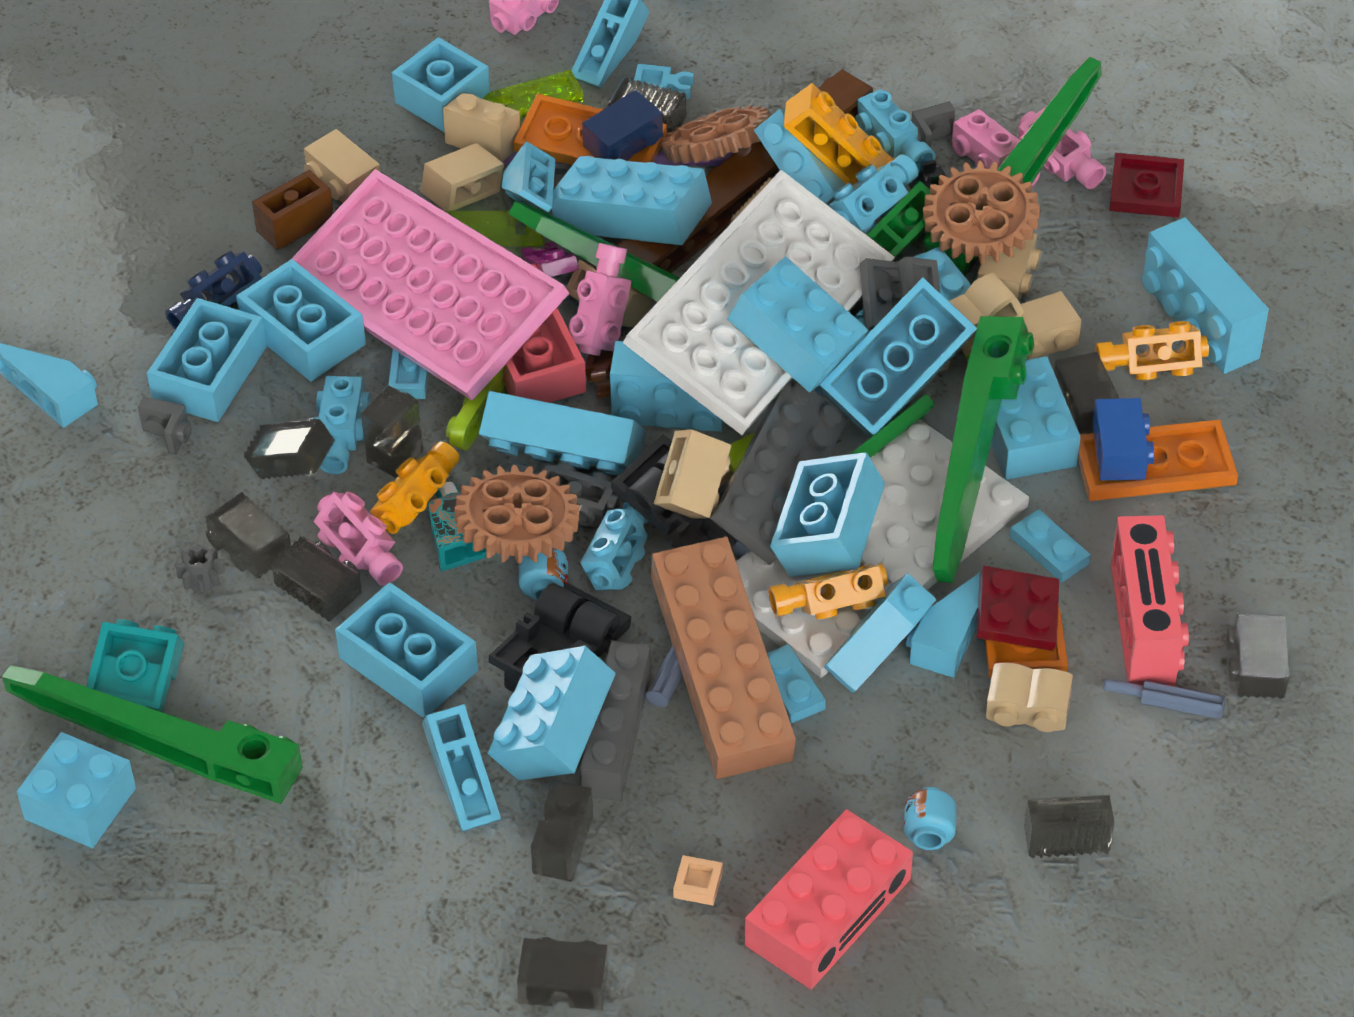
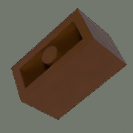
(293, 209)

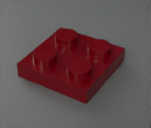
(1147, 185)
(1018, 608)

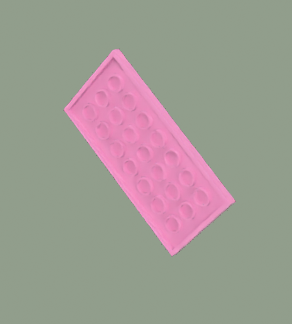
(430, 283)

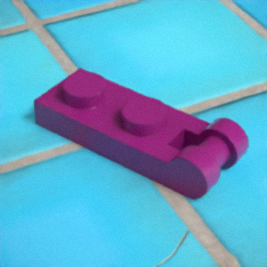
(550, 259)

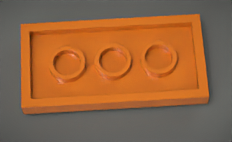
(557, 130)
(1184, 459)

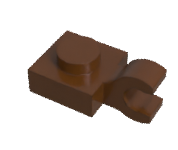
(598, 370)

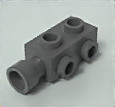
(592, 492)

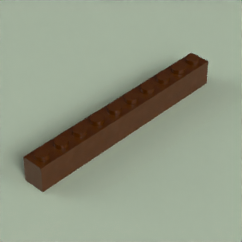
(736, 182)

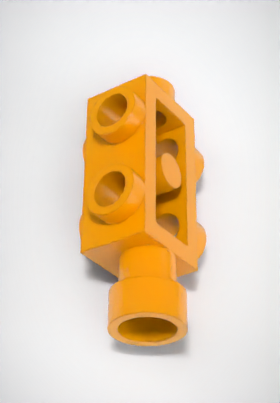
(1159, 350)
(413, 488)
(838, 591)

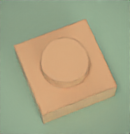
(698, 880)

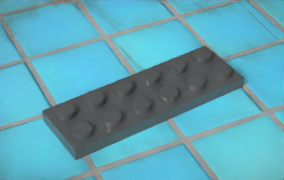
(792, 430)

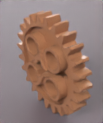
(714, 134)
(973, 203)
(516, 514)

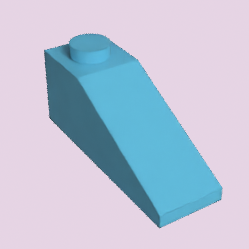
(609, 40)
(531, 177)
(50, 383)
(946, 630)
(880, 632)
(461, 767)

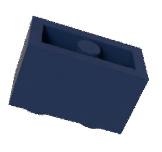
(623, 128)

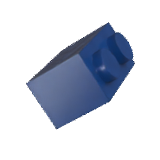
(1121, 439)

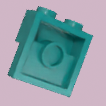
(136, 662)

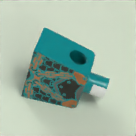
(449, 544)

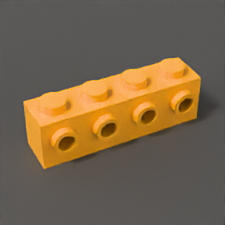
(832, 134)

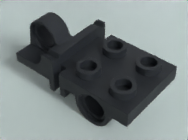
(639, 488)
(561, 621)

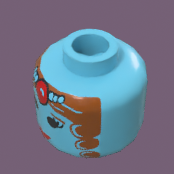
(536, 576)
(930, 818)

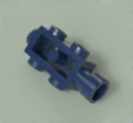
(215, 286)

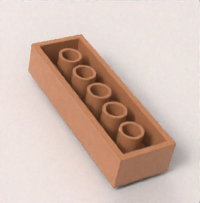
(722, 658)

